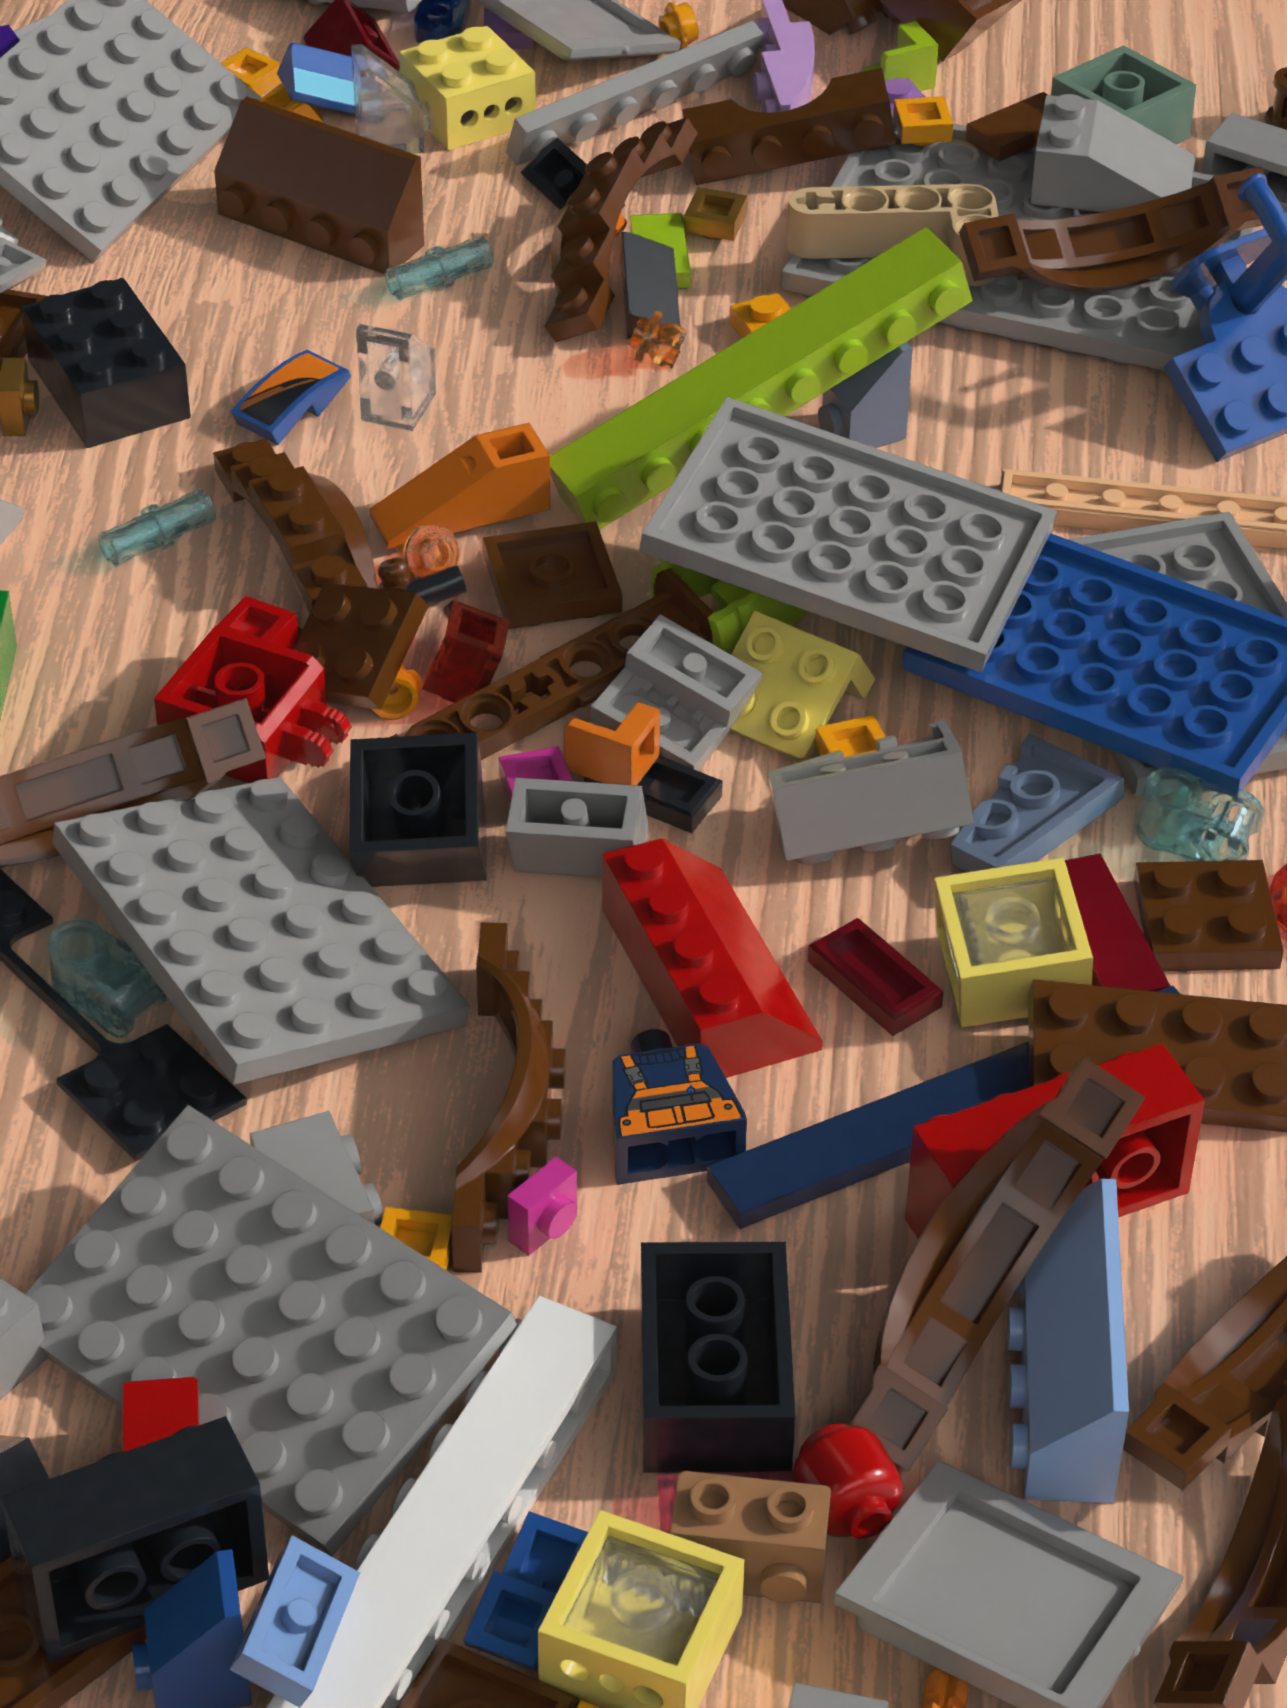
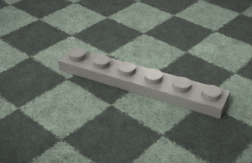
(635, 92)

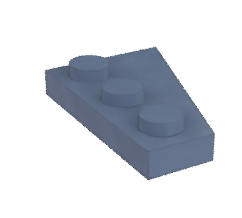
(1035, 808)

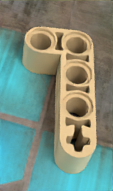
(875, 218)

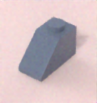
(872, 402)

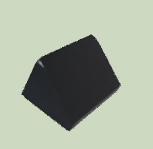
(556, 172)
(648, 280)

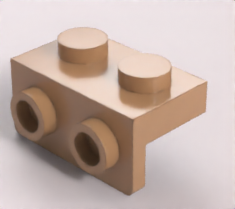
(766, 1523)

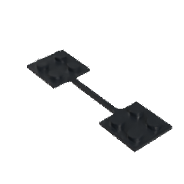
(130, 1086)

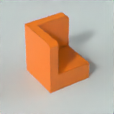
(614, 755)

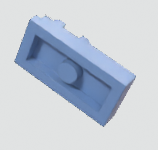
(295, 1621)

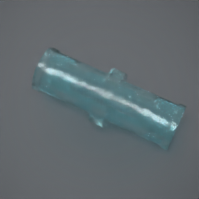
(439, 267)
(157, 527)

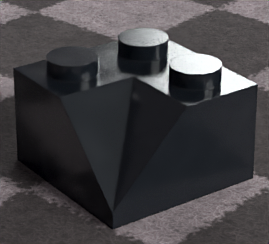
(417, 809)

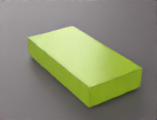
(667, 230)

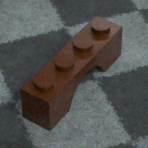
(843, 120)

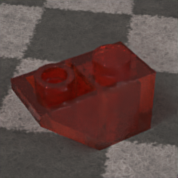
(464, 651)

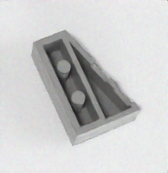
(872, 797)

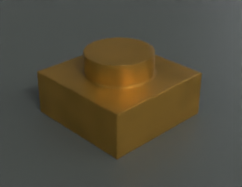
(715, 214)
(17, 397)

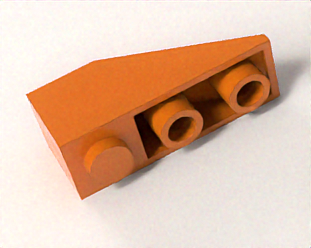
(475, 485)

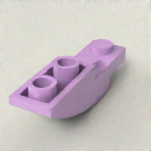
(785, 61)

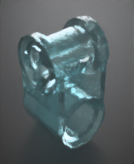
(1192, 817)
(100, 976)

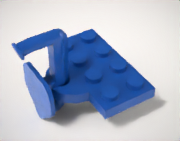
(1240, 375)

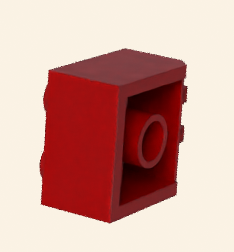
(282, 692)

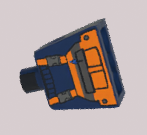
(672, 1110)

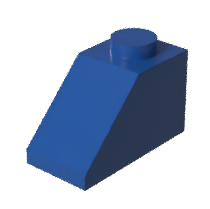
(194, 1640)

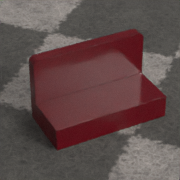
(349, 25)

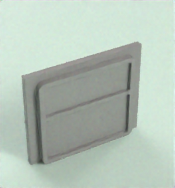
(584, 28)
(1006, 1594)

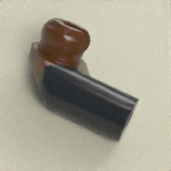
(431, 588)

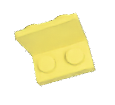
(798, 684)

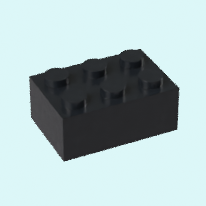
(106, 362)
(716, 1357)
(128, 1529)

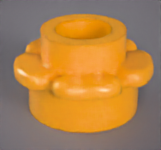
(680, 23)
(404, 698)

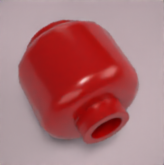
(859, 1475)

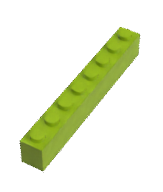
(770, 369)

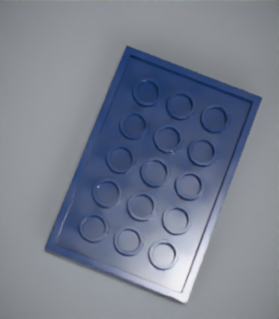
(1135, 665)

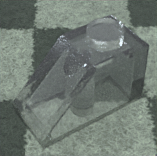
(387, 103)
(394, 376)

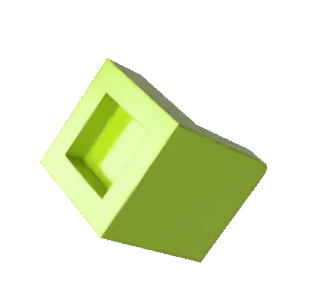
(912, 59)

